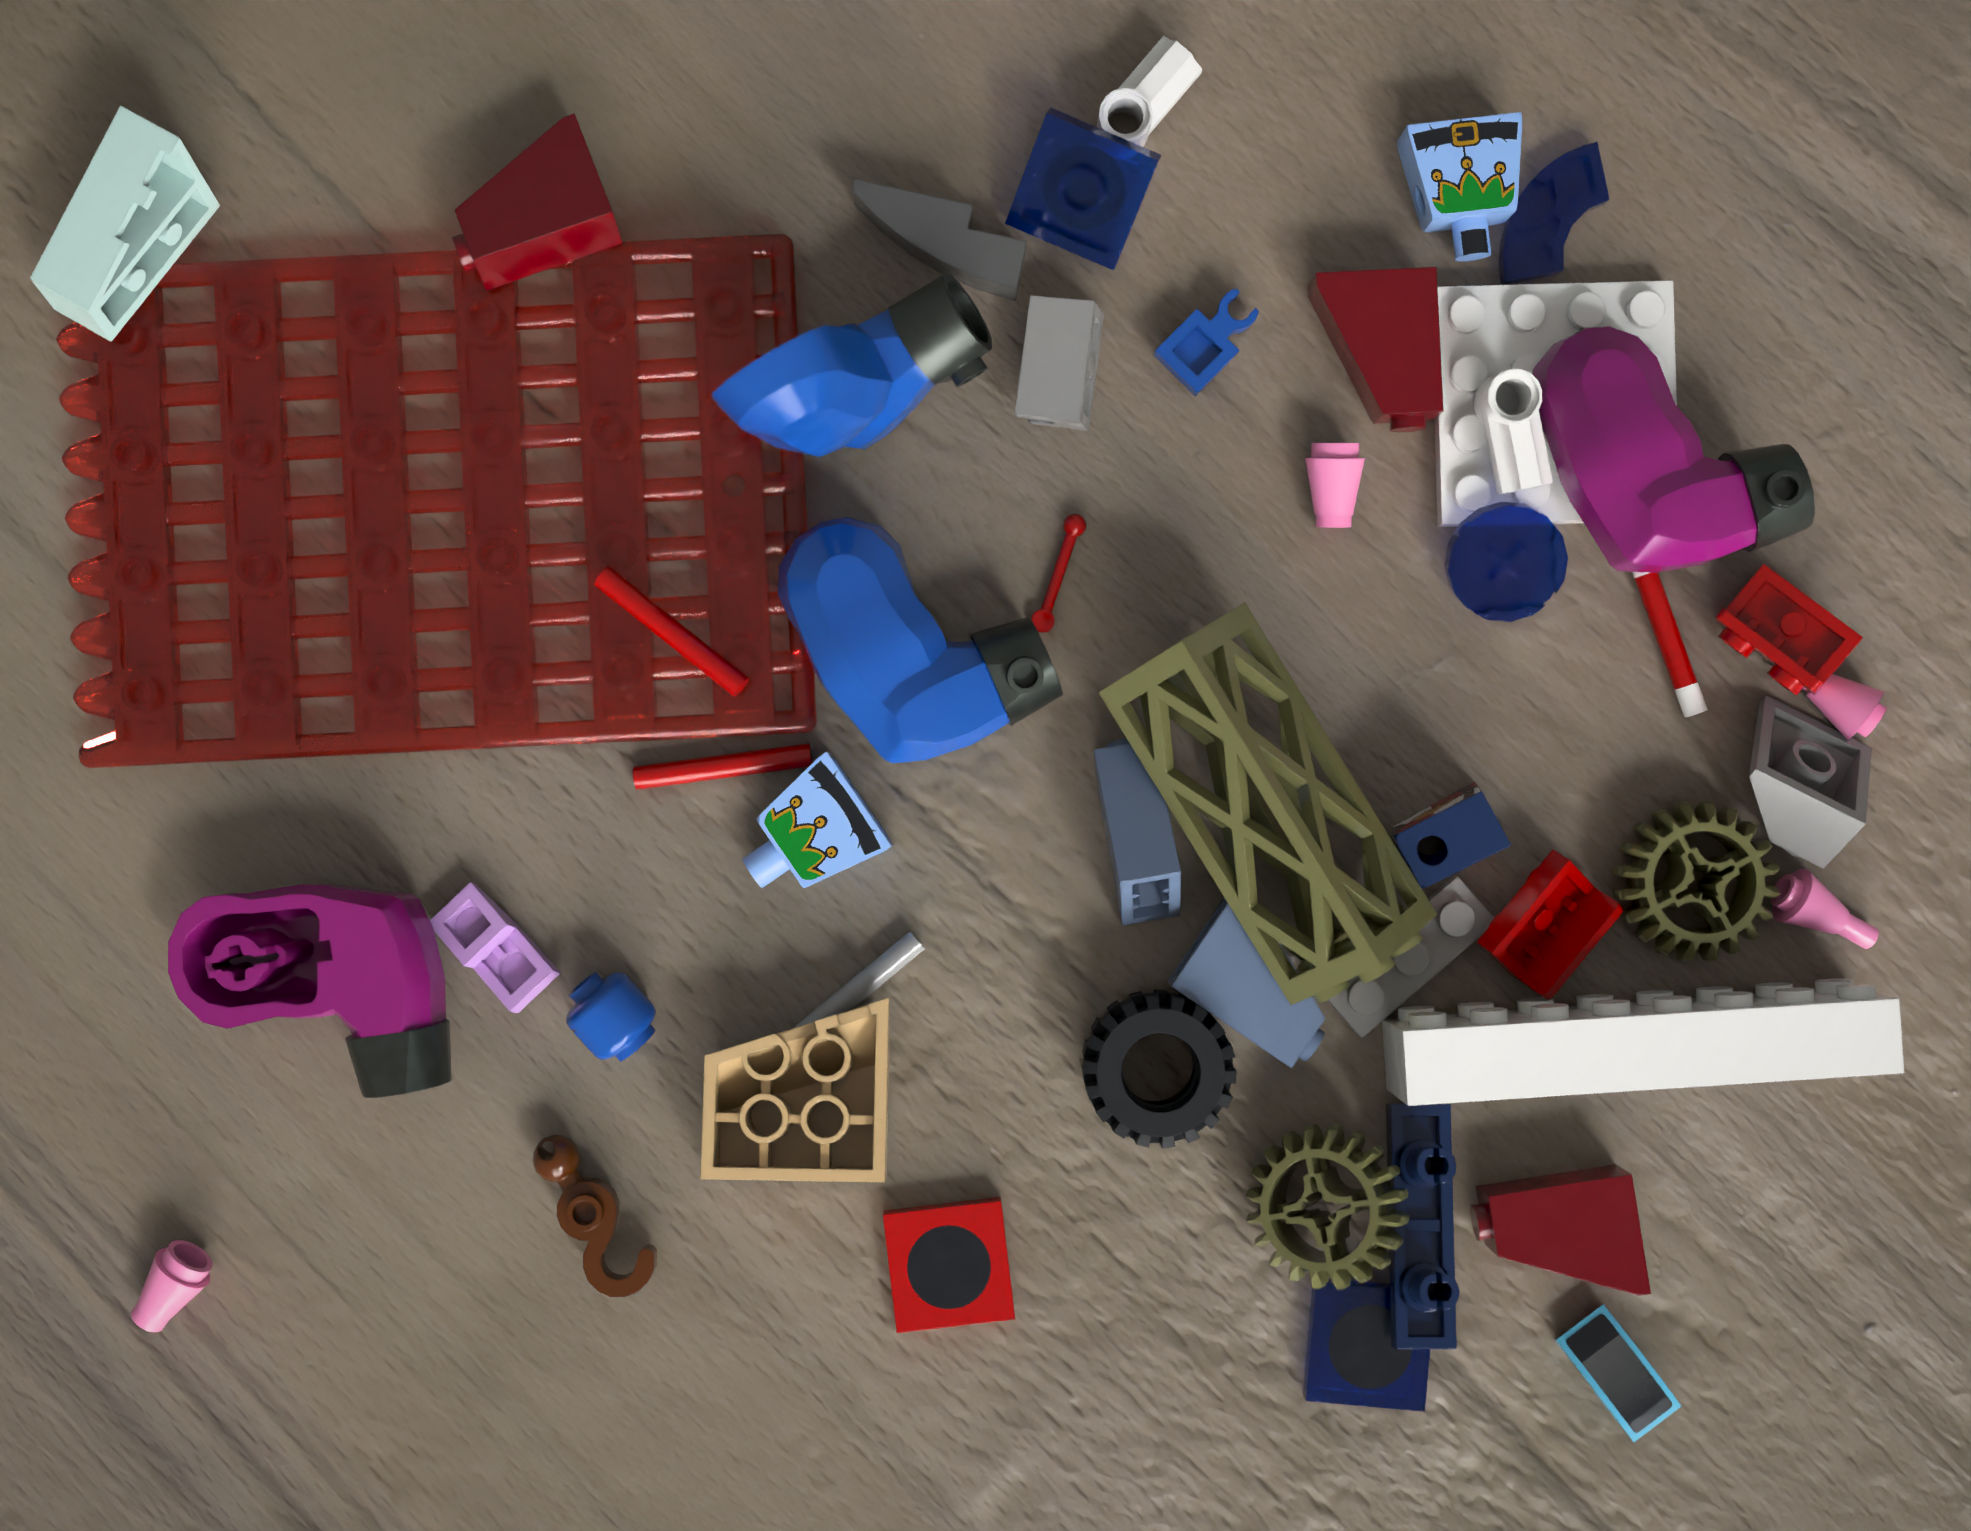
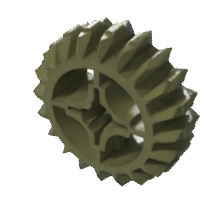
(1710, 902)
(1327, 1229)

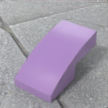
(494, 947)

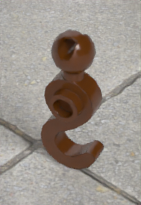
(590, 1213)

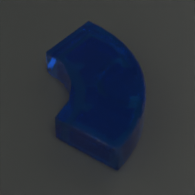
(1545, 213)

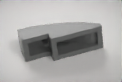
(942, 237)

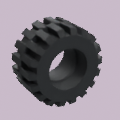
(1168, 1118)

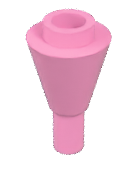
(1849, 705)
(1812, 906)

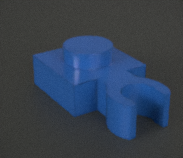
(1202, 346)

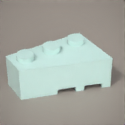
(123, 225)

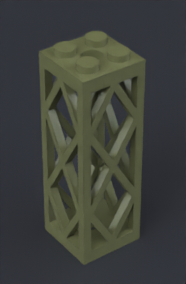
(1339, 923)

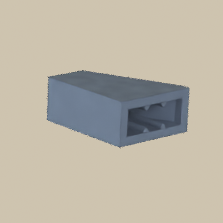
(1137, 836)
(1236, 986)

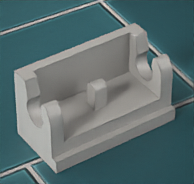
(1059, 362)

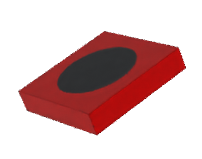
(948, 1265)

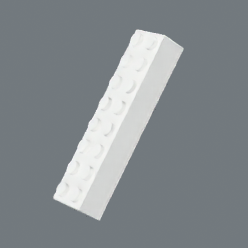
(1643, 1043)

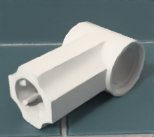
(1151, 89)
(1514, 440)

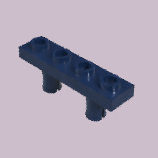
(1424, 1266)

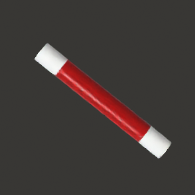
(1670, 643)

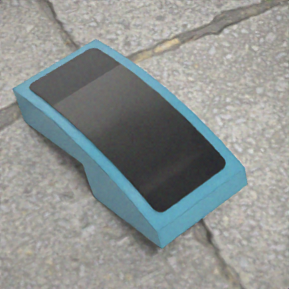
(1618, 1373)

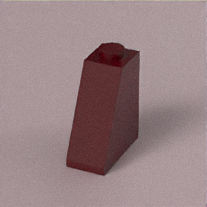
(537, 211)
(1386, 339)
(1568, 1224)

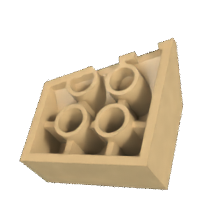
(801, 1103)

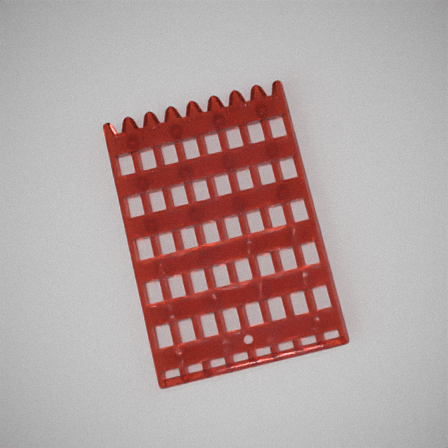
(258, 510)

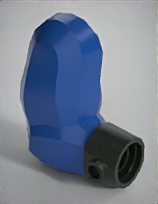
(860, 379)
(887, 655)

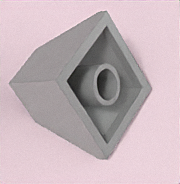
(1808, 782)

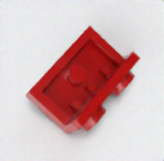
(1788, 631)
(1549, 926)

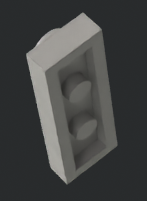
(1454, 928)

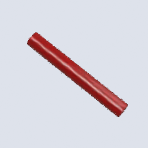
(671, 631)
(722, 766)

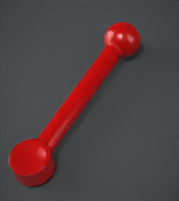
(1074, 526)

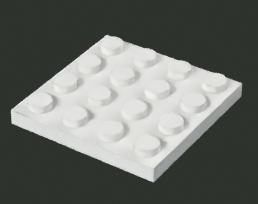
(1513, 328)

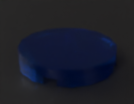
(1506, 561)

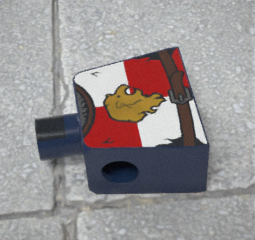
(1467, 831)

